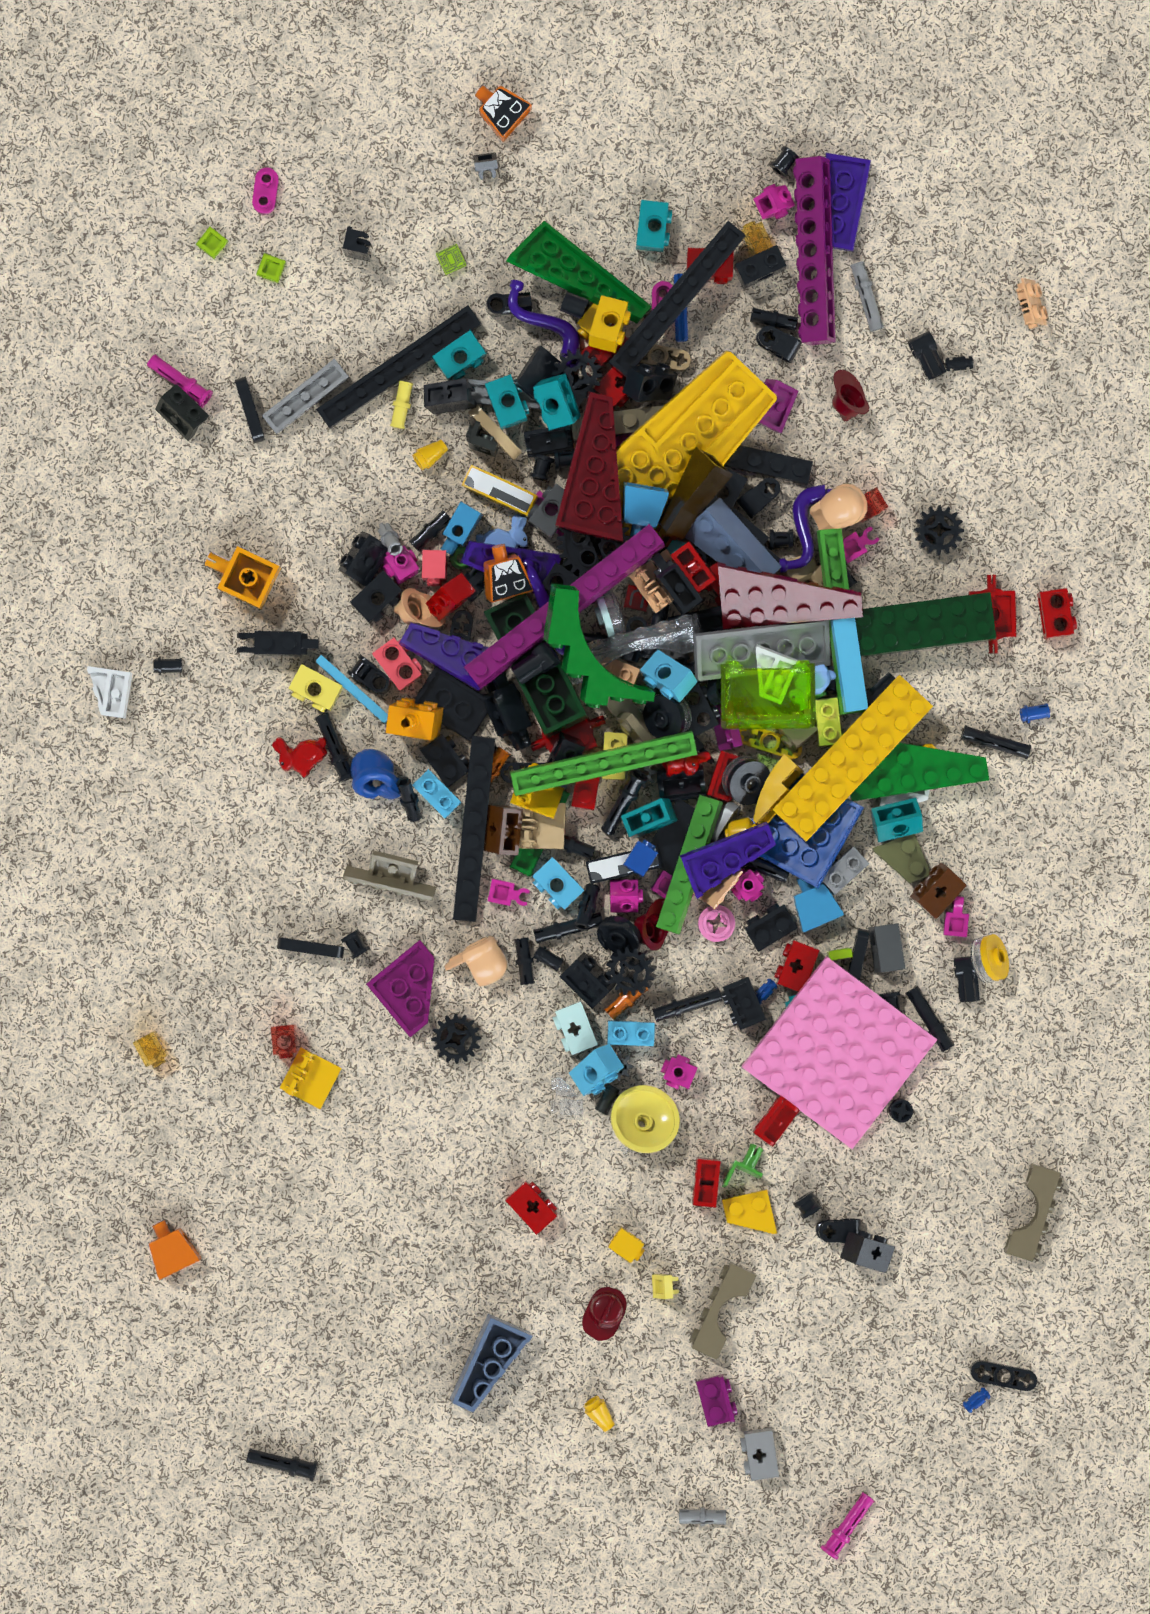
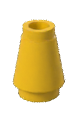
(429, 454)
(597, 1411)

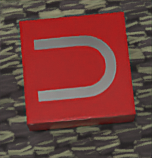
(635, 600)

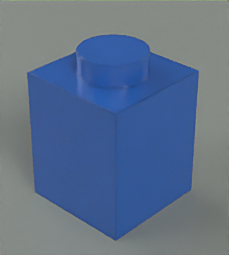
(640, 857)

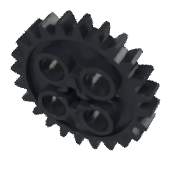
(574, 550)

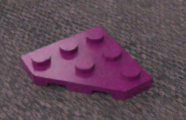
(406, 987)

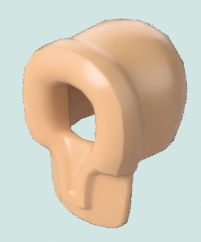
(840, 508)
(483, 959)

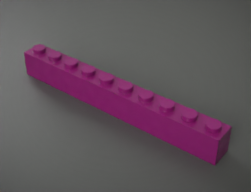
(590, 586)

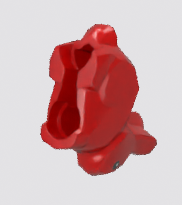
(302, 757)
(688, 764)

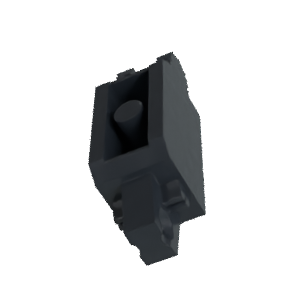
(278, 643)
(507, 712)

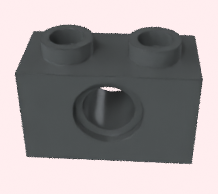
(538, 516)

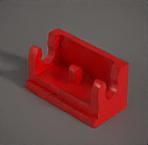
(715, 788)
(776, 1120)

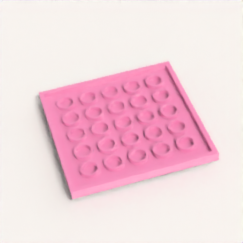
(839, 1052)

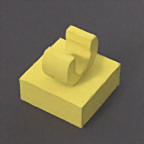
(663, 1286)

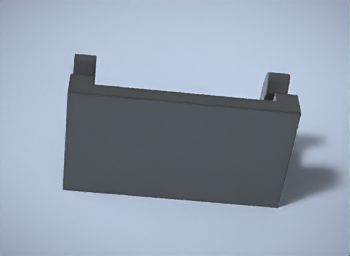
(886, 948)

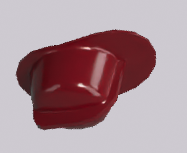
(849, 396)
(646, 924)
(604, 1313)

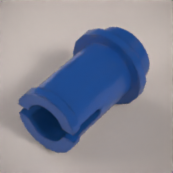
(1034, 712)

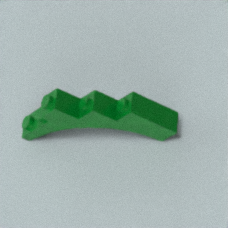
(564, 628)

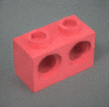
(434, 567)
(393, 667)

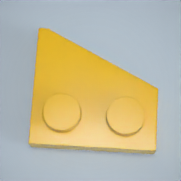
(750, 1211)

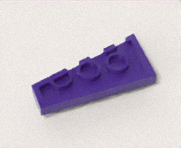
(848, 190)
(479, 552)
(443, 651)
(719, 859)

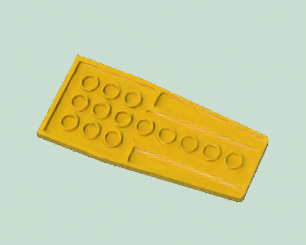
(708, 414)

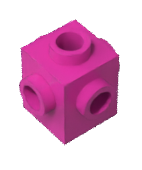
(774, 202)
(403, 571)
(752, 894)
(625, 896)
(686, 1076)

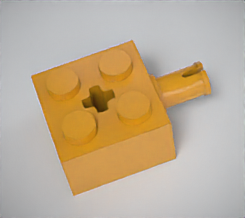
(244, 564)
(414, 719)

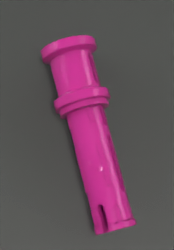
(175, 377)
(842, 1534)

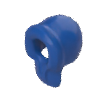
(370, 766)

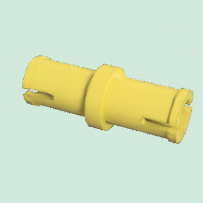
(401, 404)

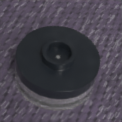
(667, 716)
(744, 779)

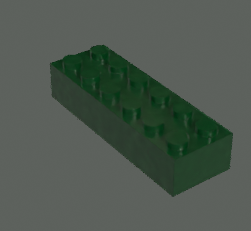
(926, 625)
(548, 693)

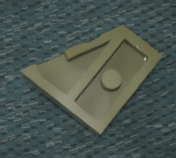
(904, 857)

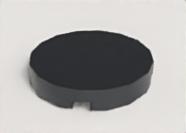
(617, 933)

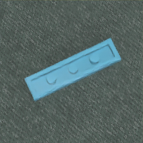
(849, 664)
(352, 688)

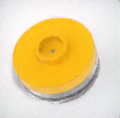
(989, 958)

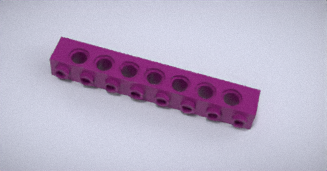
(822, 260)

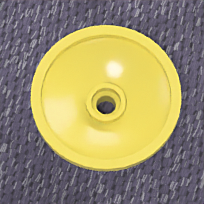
(651, 1107)

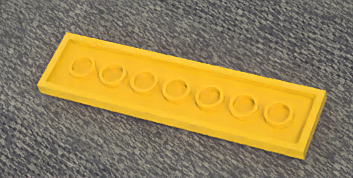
(852, 758)

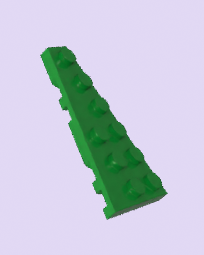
(565, 265)
(918, 769)

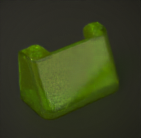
(768, 696)

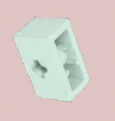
(585, 1037)

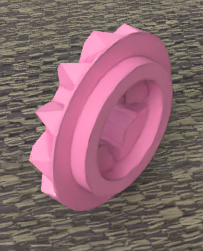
(721, 933)

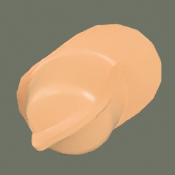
(414, 610)

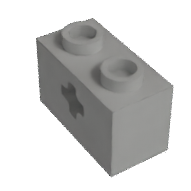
(844, 870)
(767, 1466)

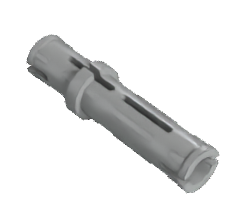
(869, 304)

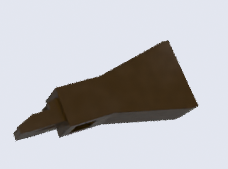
(696, 489)

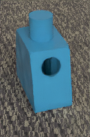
(642, 505)
(463, 517)
(815, 906)

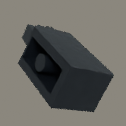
(675, 584)

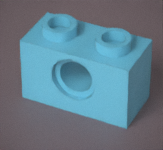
(679, 679)
(436, 793)
(553, 870)
(630, 1033)
(596, 1070)

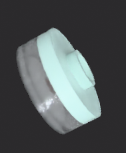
(610, 614)

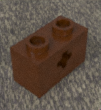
(503, 830)
(948, 886)

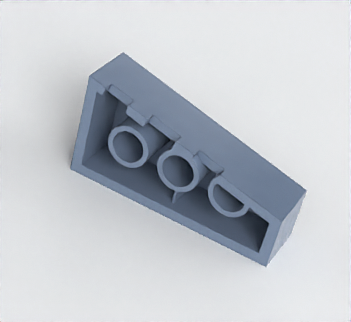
(729, 540)
(488, 1360)

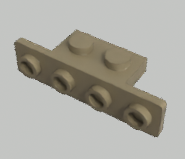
(630, 721)
(391, 874)

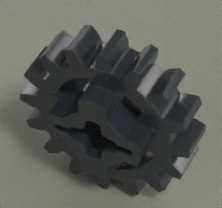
(586, 378)
(938, 540)
(634, 979)
(451, 1027)

